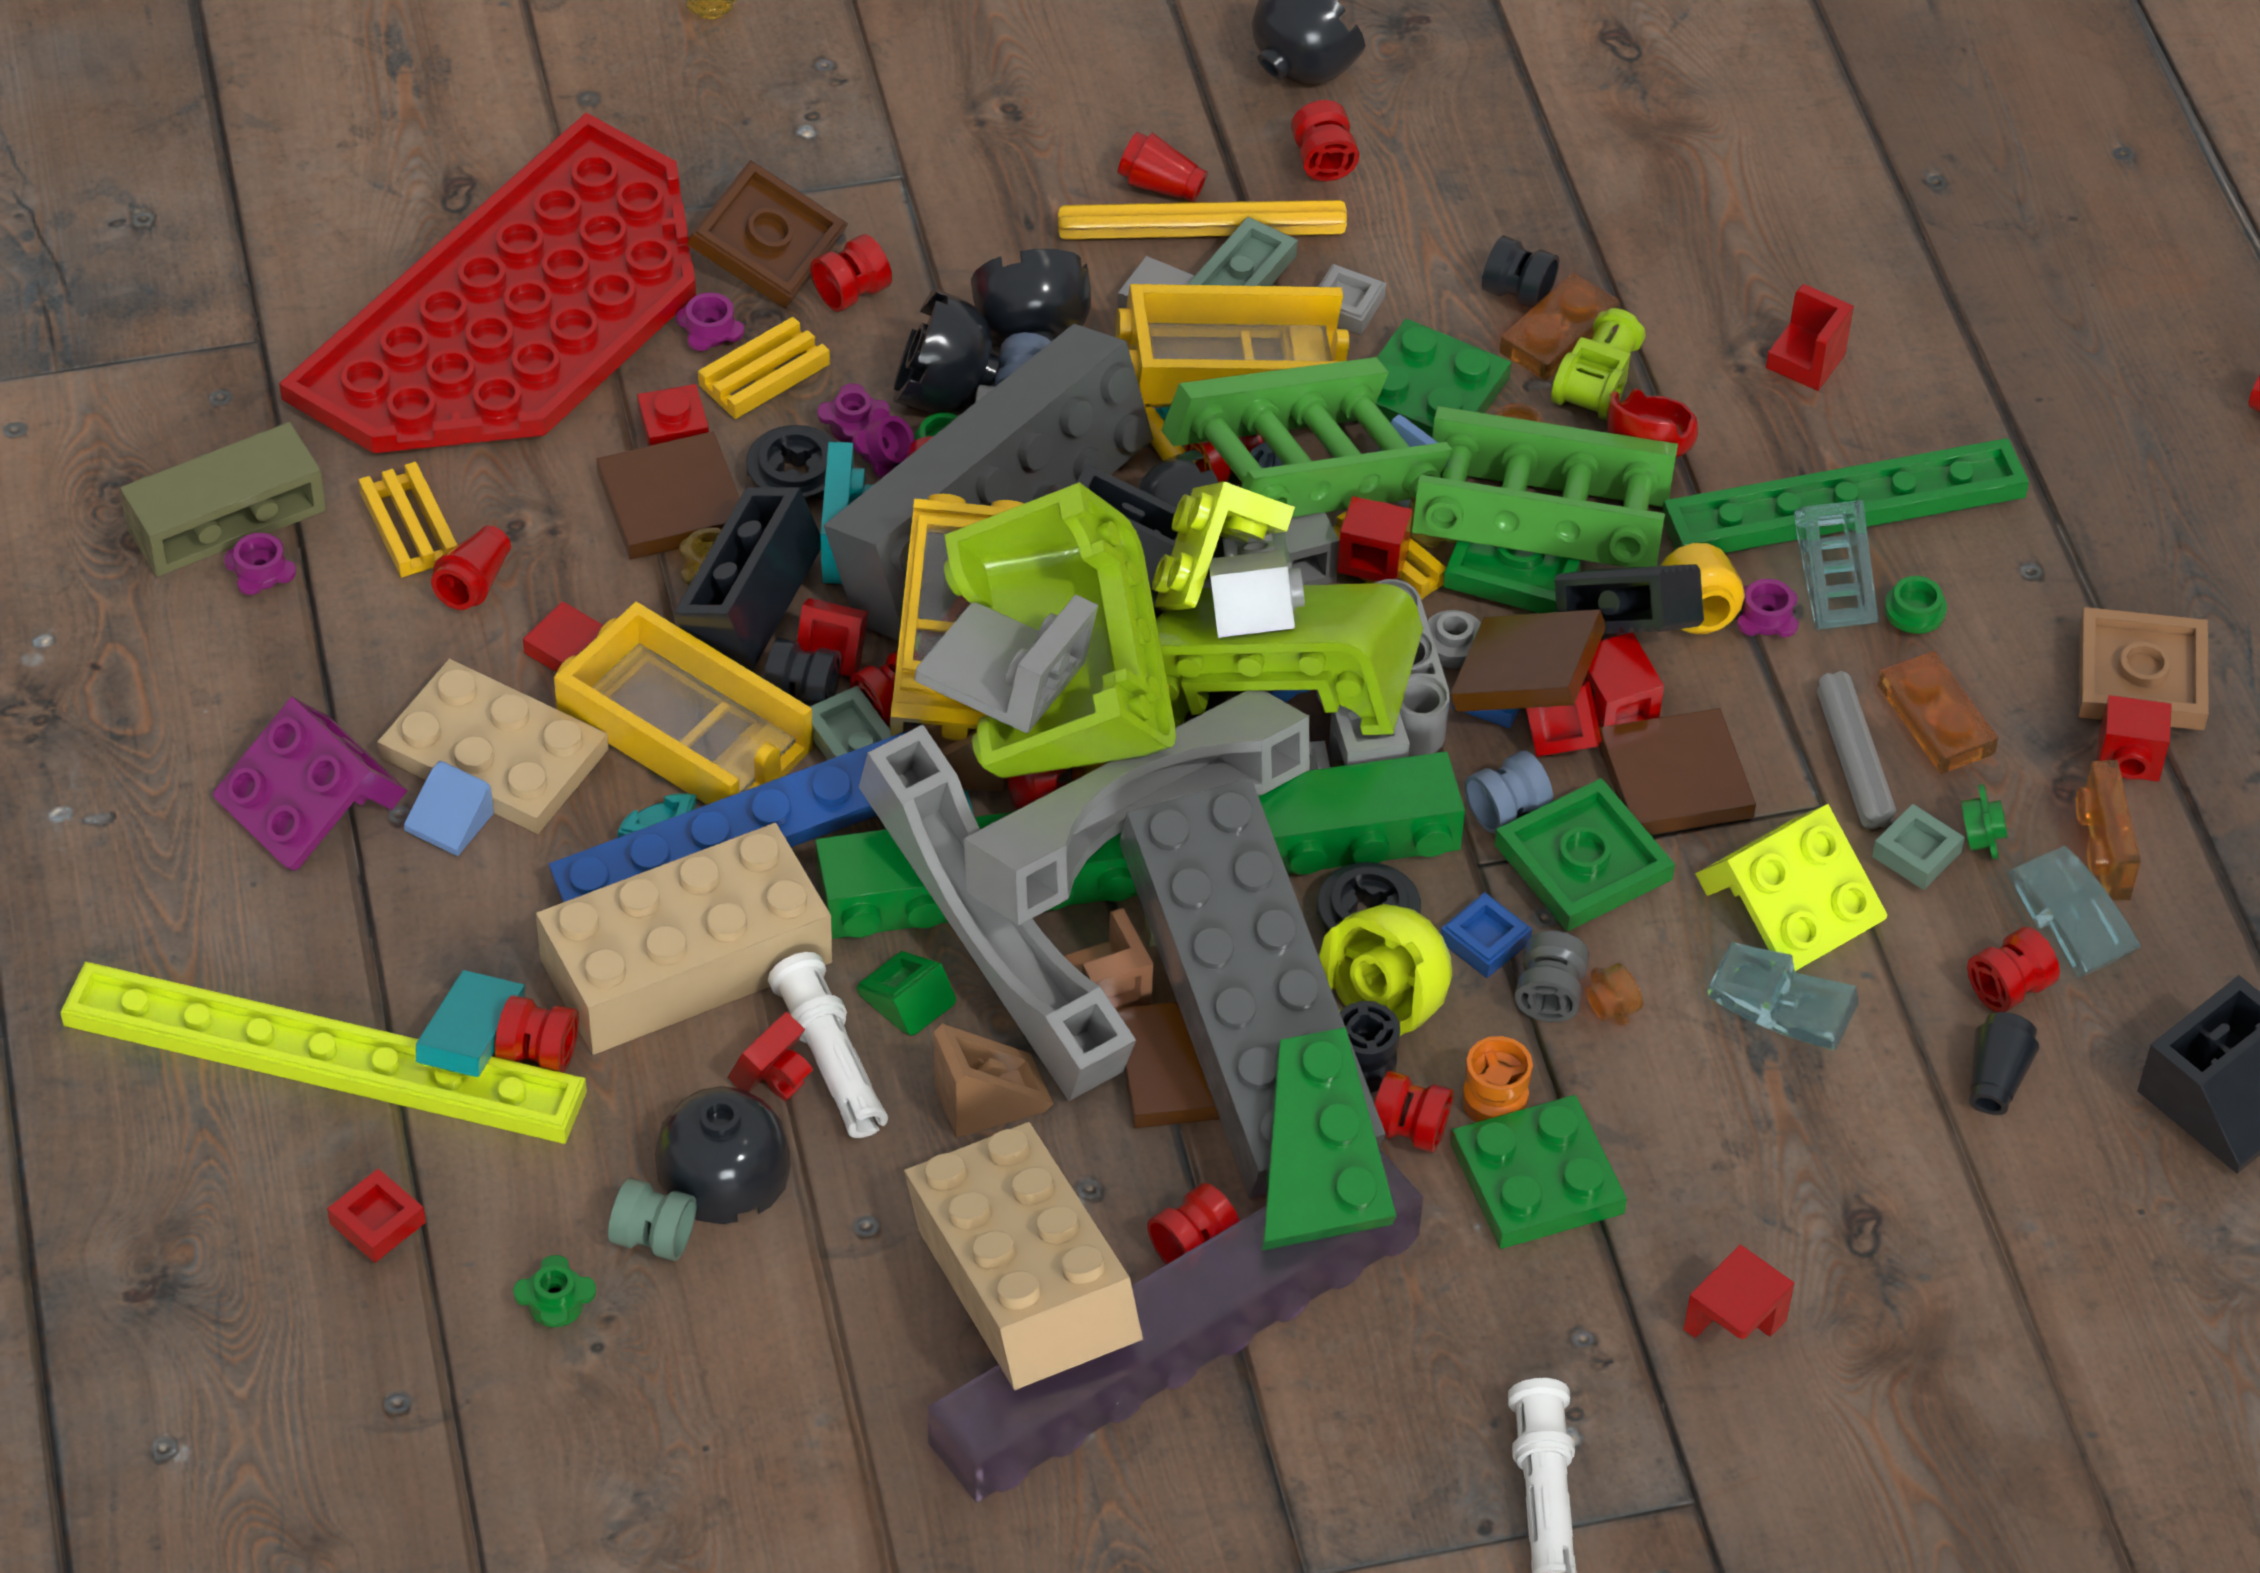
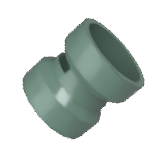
(652, 1219)

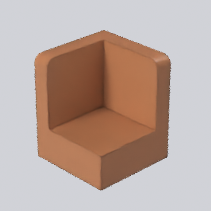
(1118, 965)

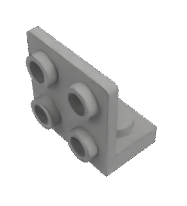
(1008, 665)

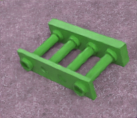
(1303, 398)
(1549, 458)

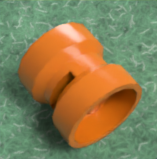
(1496, 1078)

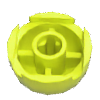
(1389, 959)

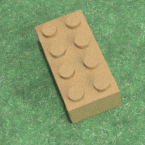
(682, 937)
(1023, 1255)

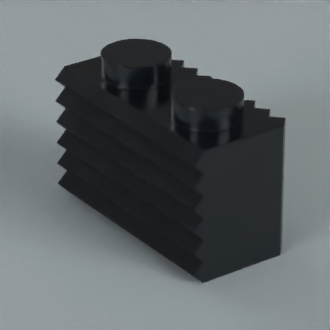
(1635, 597)

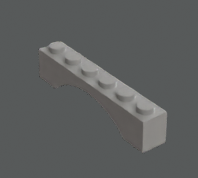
(1036, 852)
(1047, 996)

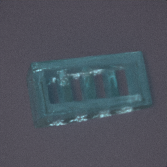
(1852, 516)

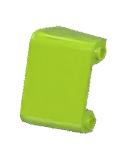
(1032, 566)
(1345, 643)

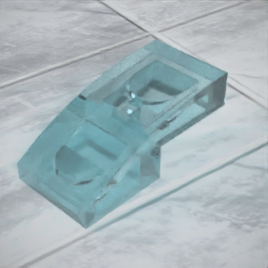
(2077, 908)
(1769, 993)

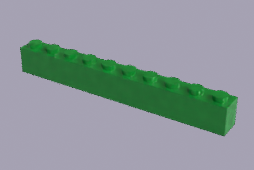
(1316, 820)

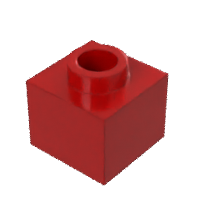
(1374, 540)
(2136, 736)

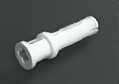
(823, 1017)
(1543, 1455)

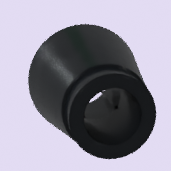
(2000, 1060)

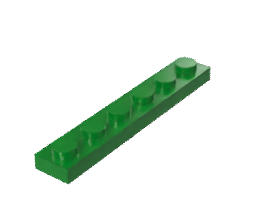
(1889, 488)

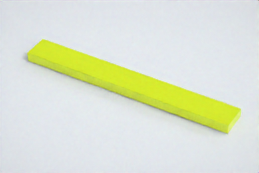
(318, 1052)

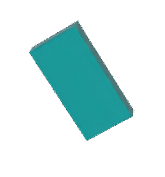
(466, 1024)

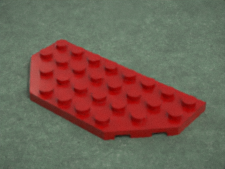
(513, 304)

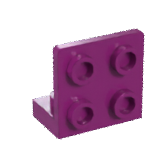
(302, 782)

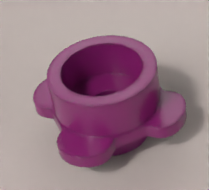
(709, 321)
(849, 411)
(883, 441)
(259, 563)
(1768, 609)

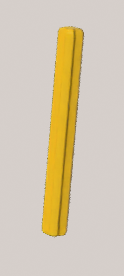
(1198, 219)

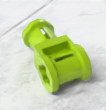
(1599, 364)

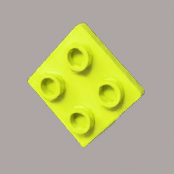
(1200, 520)
(1800, 886)

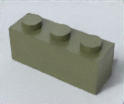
(222, 498)

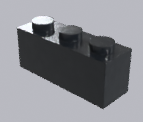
(751, 573)

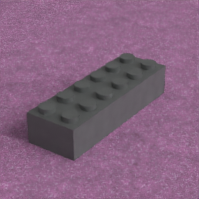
(1015, 443)
(1232, 952)

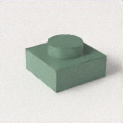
(1918, 846)

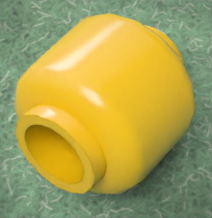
(1720, 583)

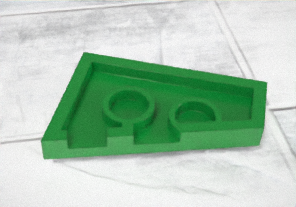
(1323, 1148)

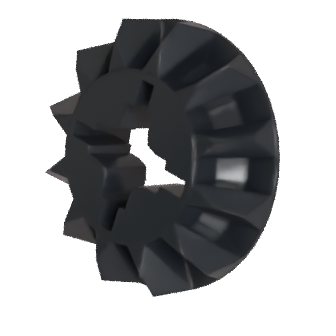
(795, 445)
(1365, 883)

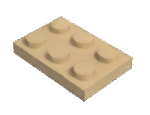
(499, 735)

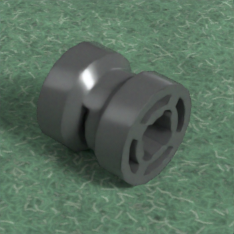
(1552, 974)

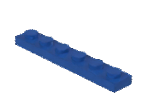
(800, 803)

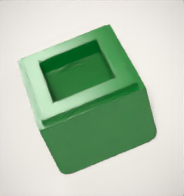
(908, 991)

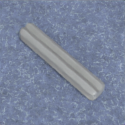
(1856, 750)

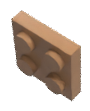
(2145, 660)

